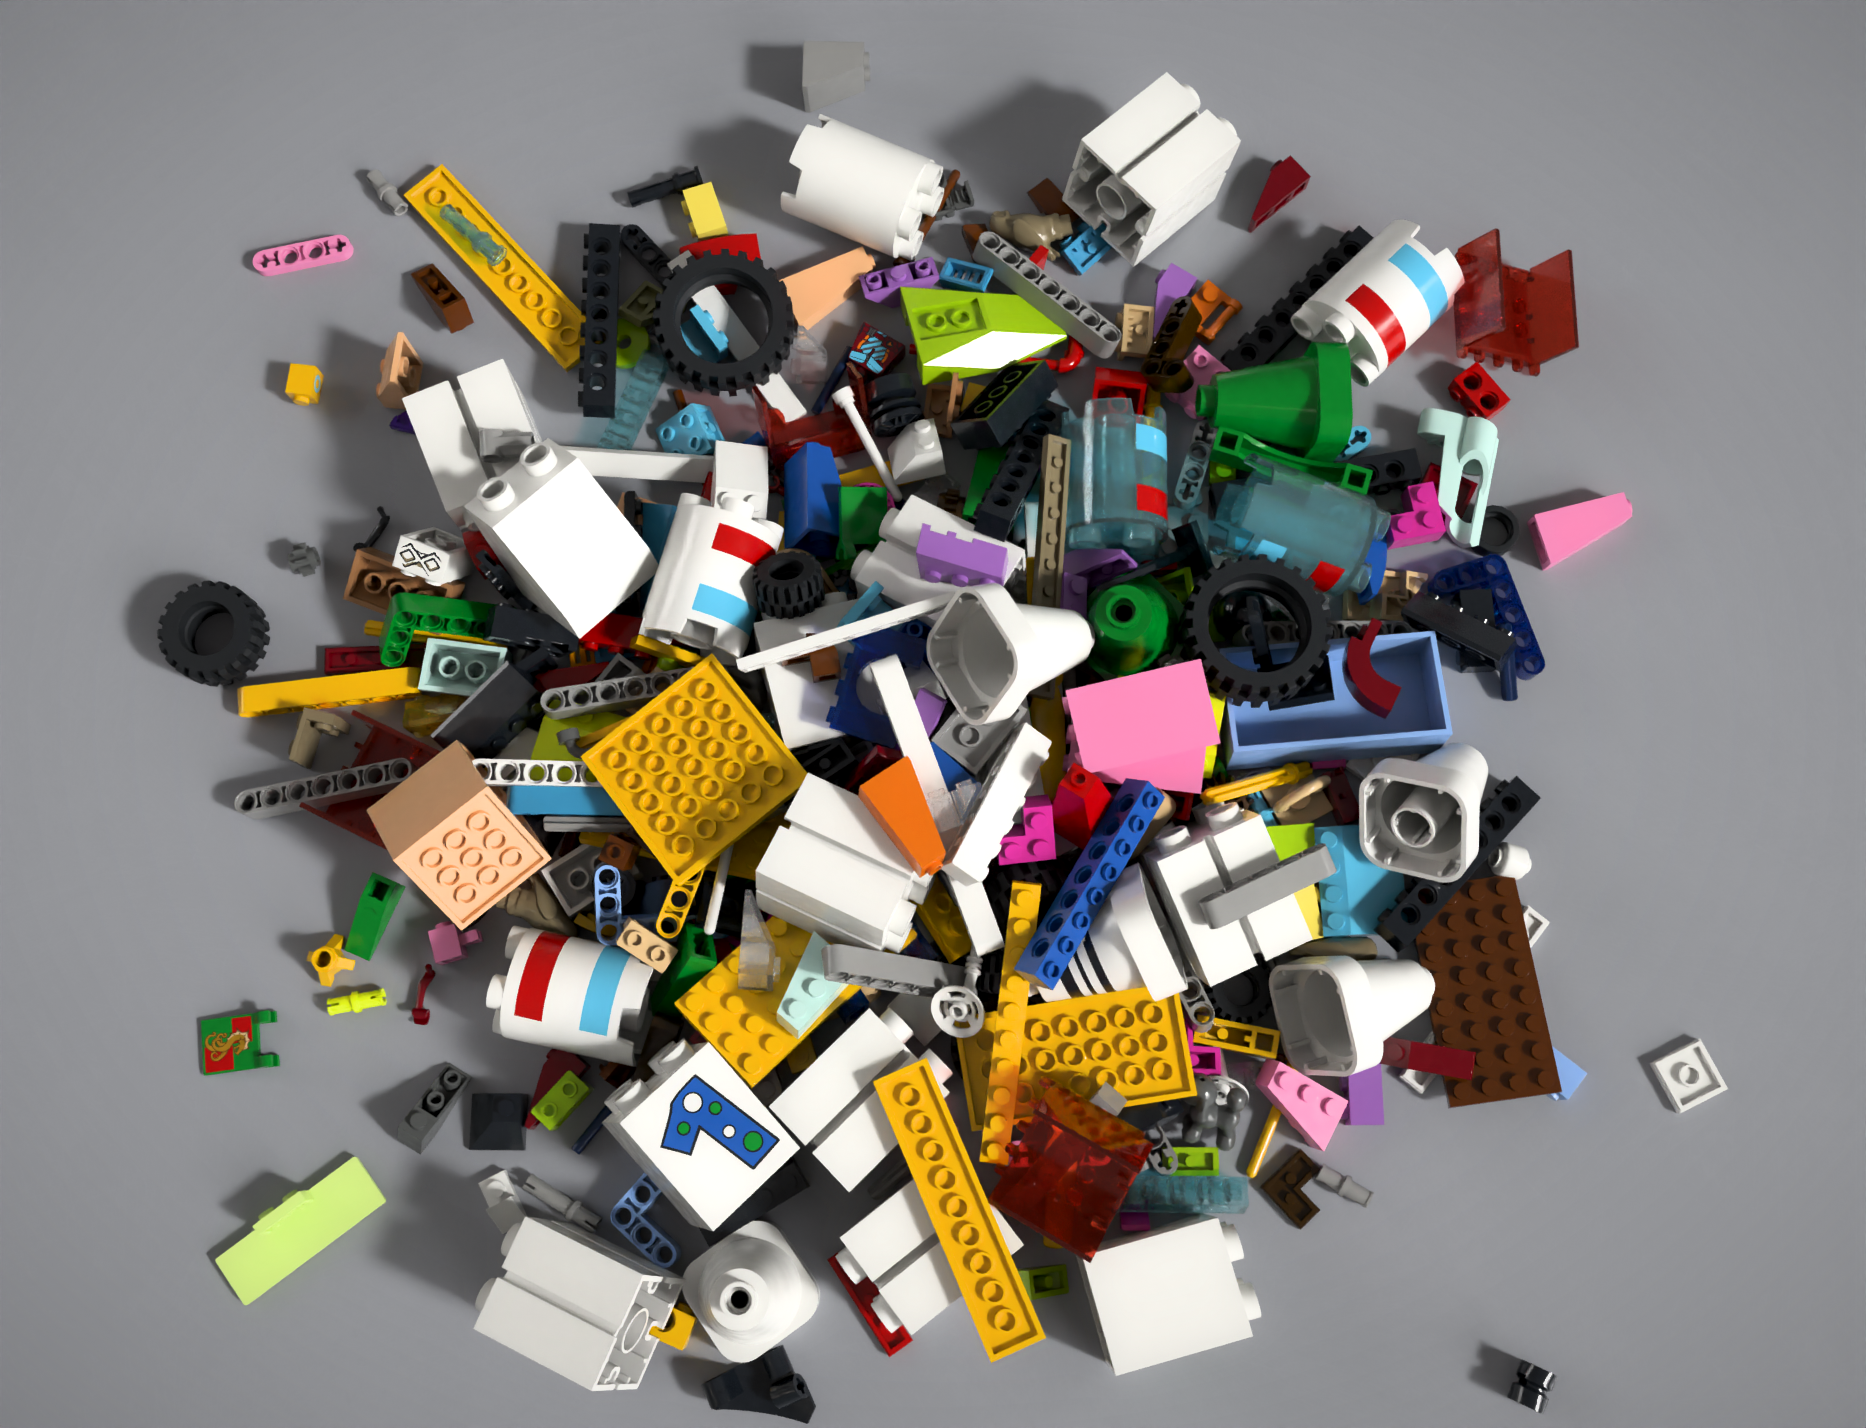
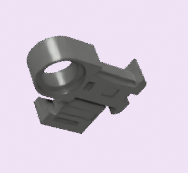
(955, 200)

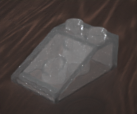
(757, 958)

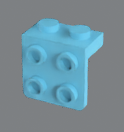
(703, 337)

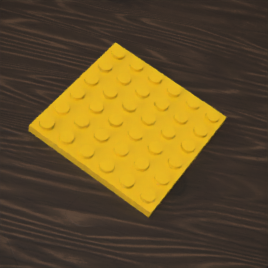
(695, 769)

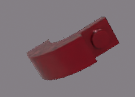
(1361, 679)

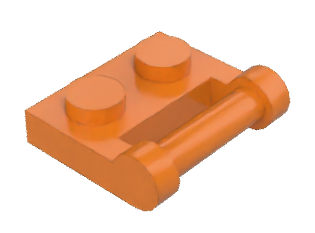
(1207, 301)

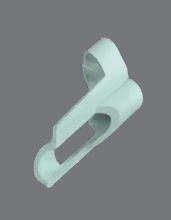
(1467, 449)

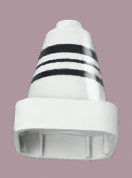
(1124, 947)

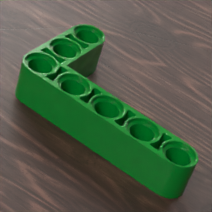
(430, 614)

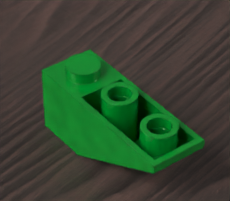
(373, 915)

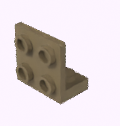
(309, 731)

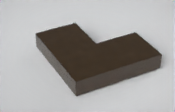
(1285, 1188)

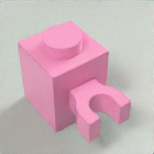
(450, 943)

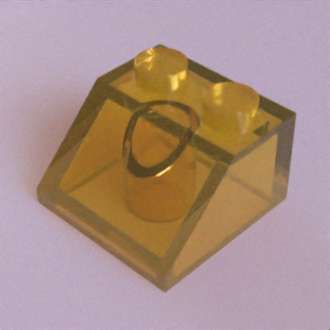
(427, 713)

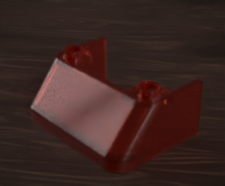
(828, 428)

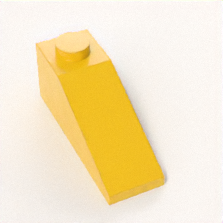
(1239, 1038)

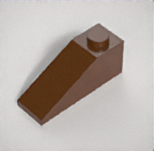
(443, 298)

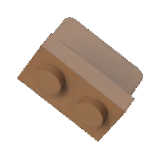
(944, 405)

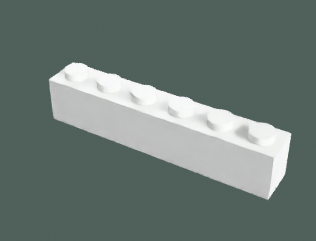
(996, 804)

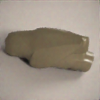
(1031, 230)
(539, 907)
(1355, 947)

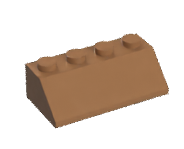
(376, 581)

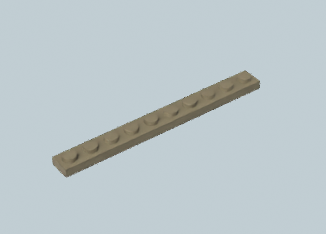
(1051, 533)

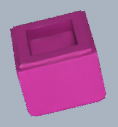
(1134, 1221)

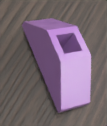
(885, 284)

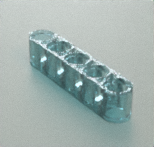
(635, 402)

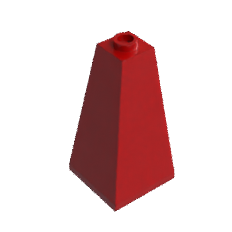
(1079, 805)

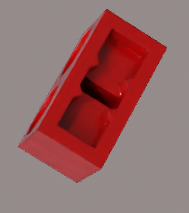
(1483, 390)

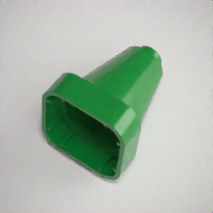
(1287, 402)
(1139, 642)

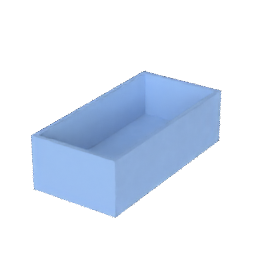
(1342, 726)

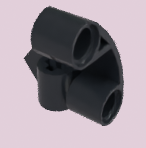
(762, 1387)

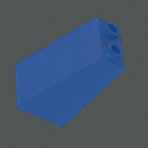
(812, 501)

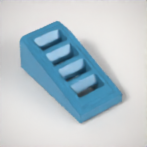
(953, 265)

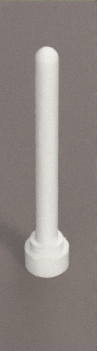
(845, 399)
(717, 892)

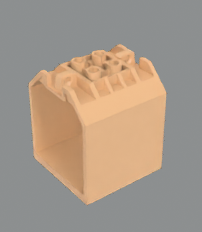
(457, 835)

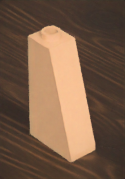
(826, 285)

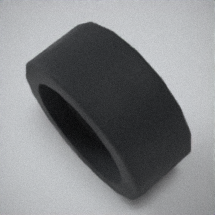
(1512, 527)

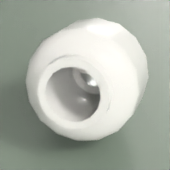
(1510, 860)

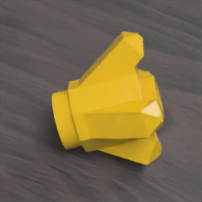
(330, 960)

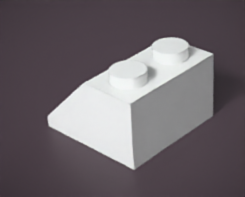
(916, 453)

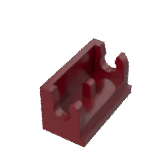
(1341, 797)

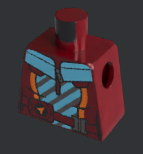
(875, 353)

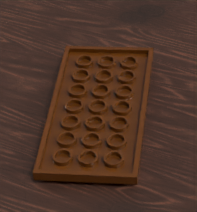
(1488, 994)

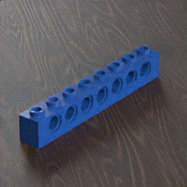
(1089, 883)

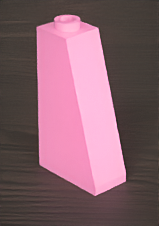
(1571, 528)

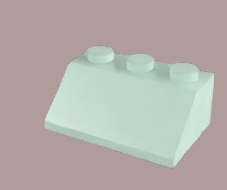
(459, 666)

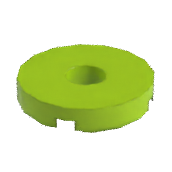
(640, 340)

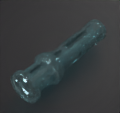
(480, 241)

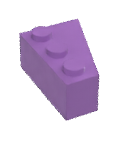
(959, 561)

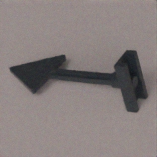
(1190, 550)

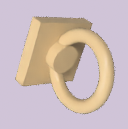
(1299, 801)

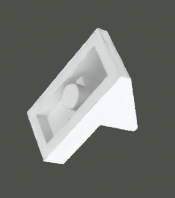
(503, 1201)

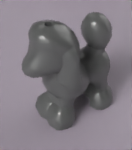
(1208, 1114)

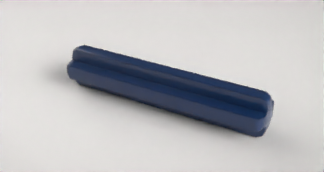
(1508, 674)

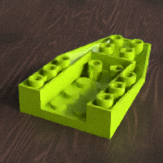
(973, 331)

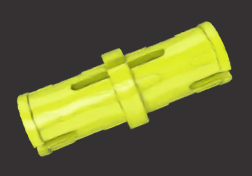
(356, 1001)

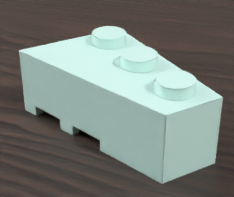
(808, 991)

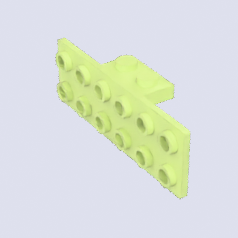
(299, 1229)

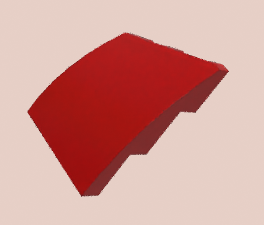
(742, 242)

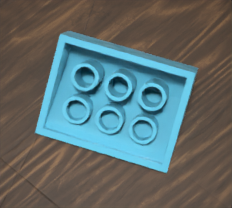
(1357, 890)

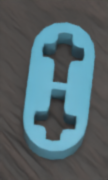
(1353, 450)

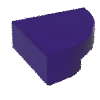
(402, 423)

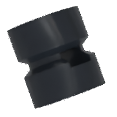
(1532, 1386)

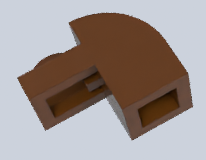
(823, 663)

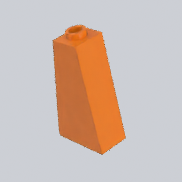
(904, 815)

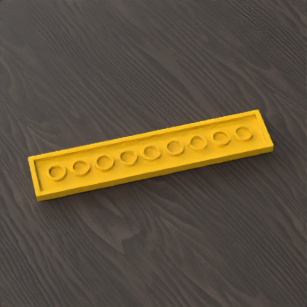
(514, 281)
(959, 1210)

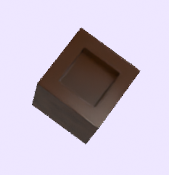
(620, 851)

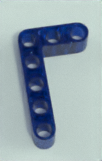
(1510, 604)

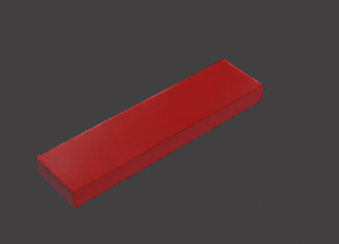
(863, 1296)

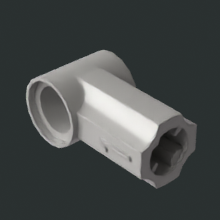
(497, 445)

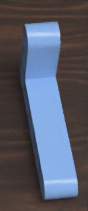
(613, 915)
(640, 1219)

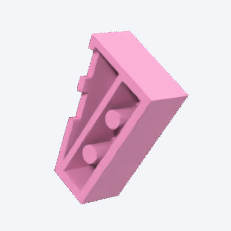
(1305, 1104)

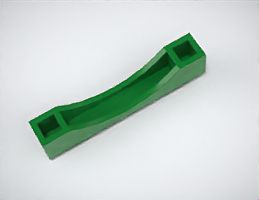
(1233, 446)

